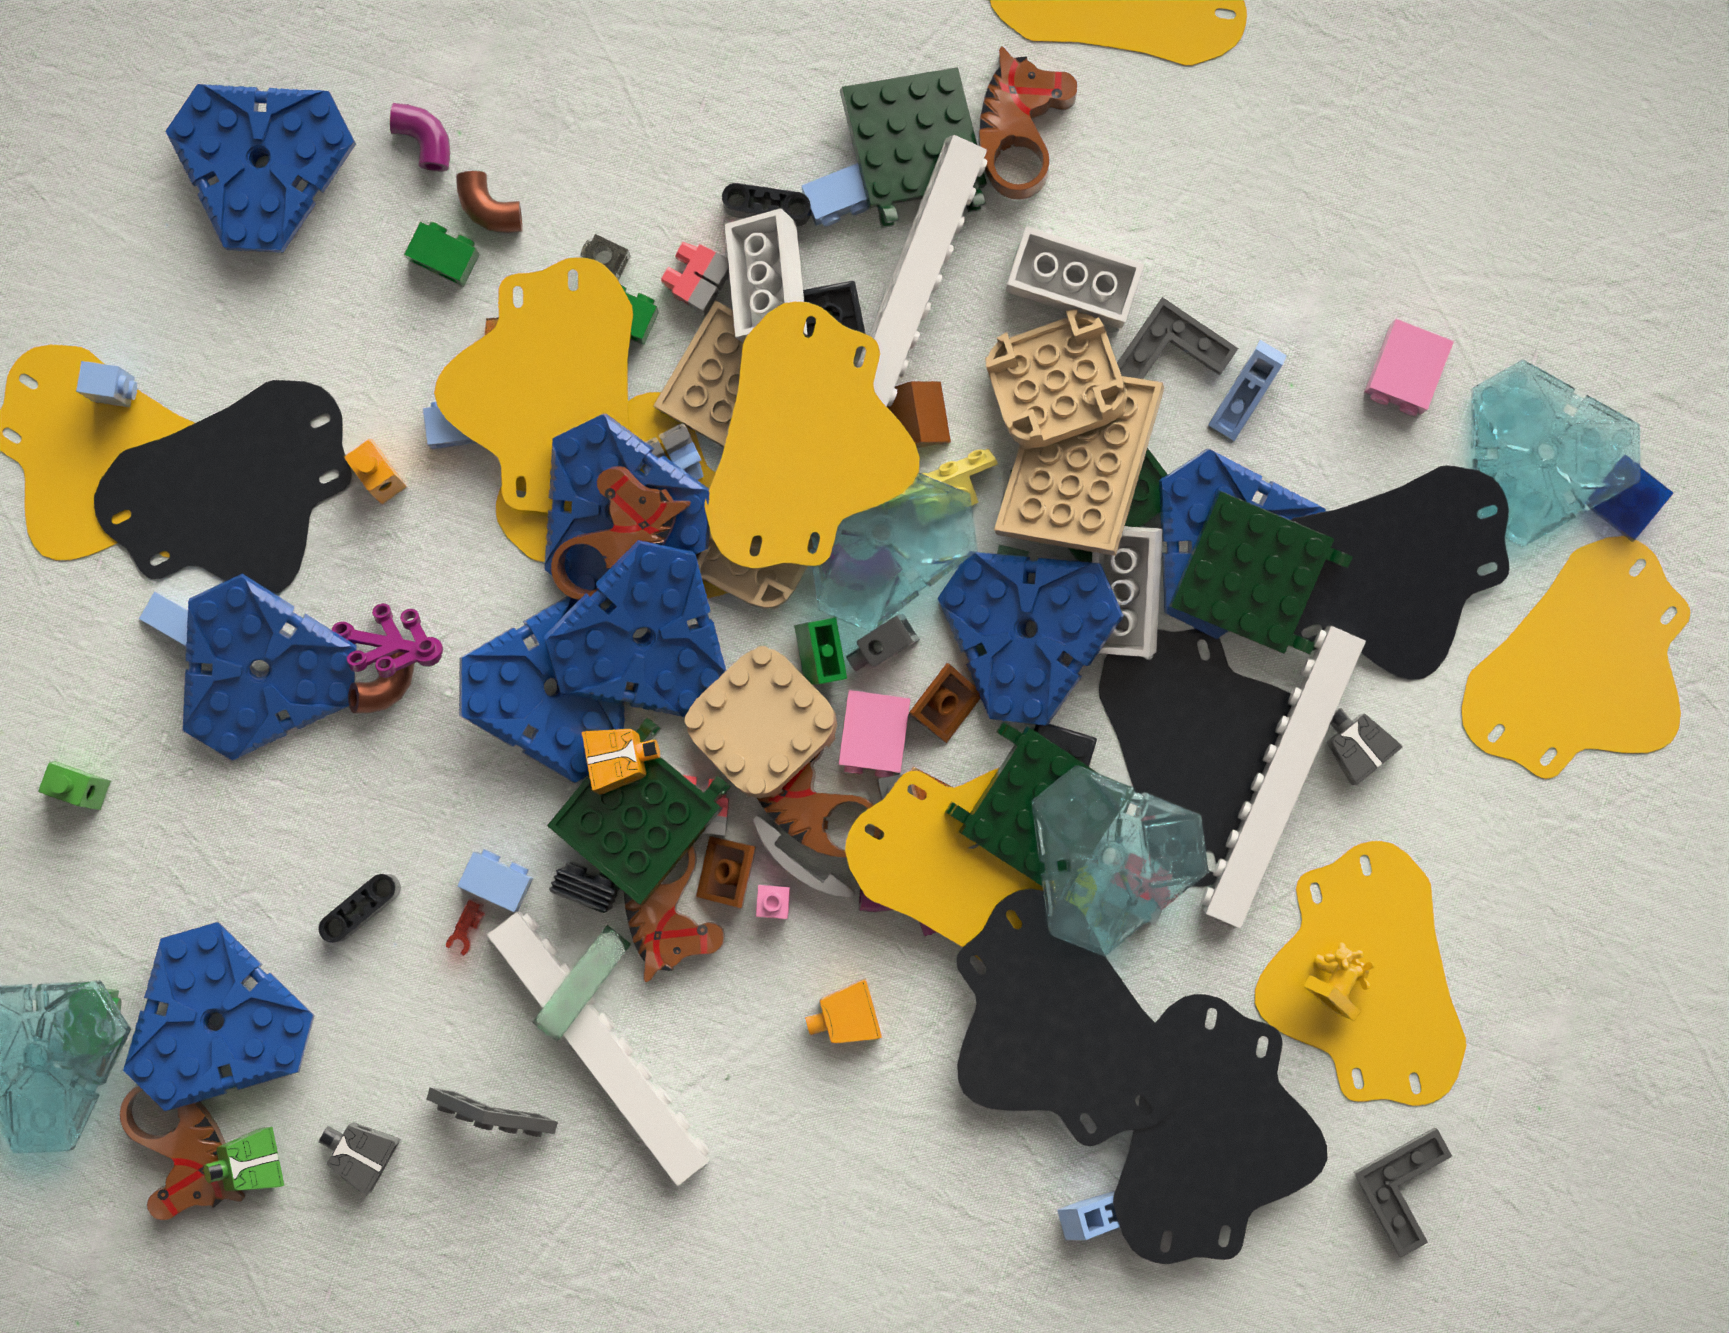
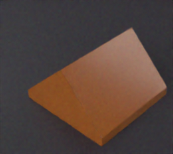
(922, 412)
(945, 703)
(726, 872)

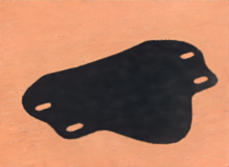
(230, 487)
(1409, 566)
(1192, 729)
(1059, 1030)
(1225, 1144)

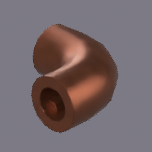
(482, 208)
(381, 693)

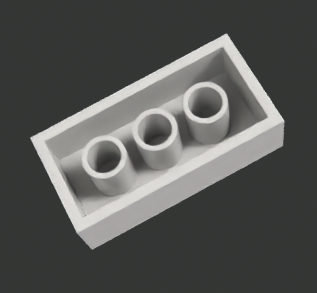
(762, 267)
(1074, 277)
(1136, 585)

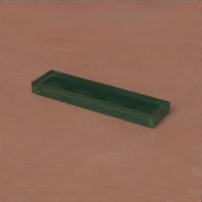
(581, 983)

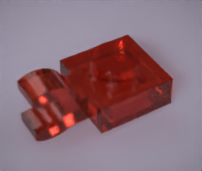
(470, 918)

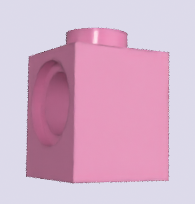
(773, 901)

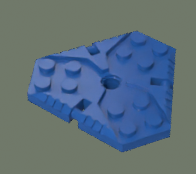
(225, 136)
(576, 464)
(1185, 504)
(991, 606)
(669, 664)
(505, 693)
(239, 706)
(179, 1055)

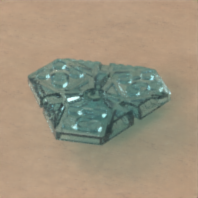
(1592, 450)
(866, 577)
(1155, 852)
(82, 1038)

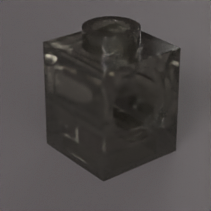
(619, 257)

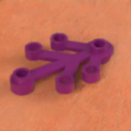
(424, 649)

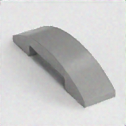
(770, 836)

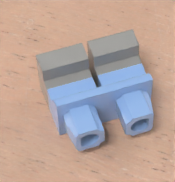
(680, 450)

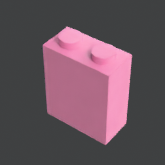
(1408, 367)
(874, 733)

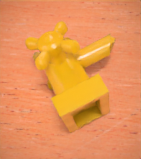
(1344, 975)

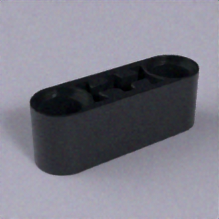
(760, 195)
(349, 906)

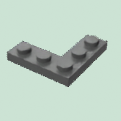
(1173, 325)
(486, 1116)
(1381, 1182)

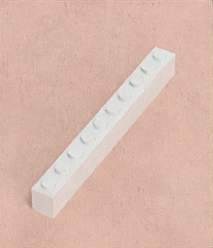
(922, 259)
(1283, 775)
(603, 1052)

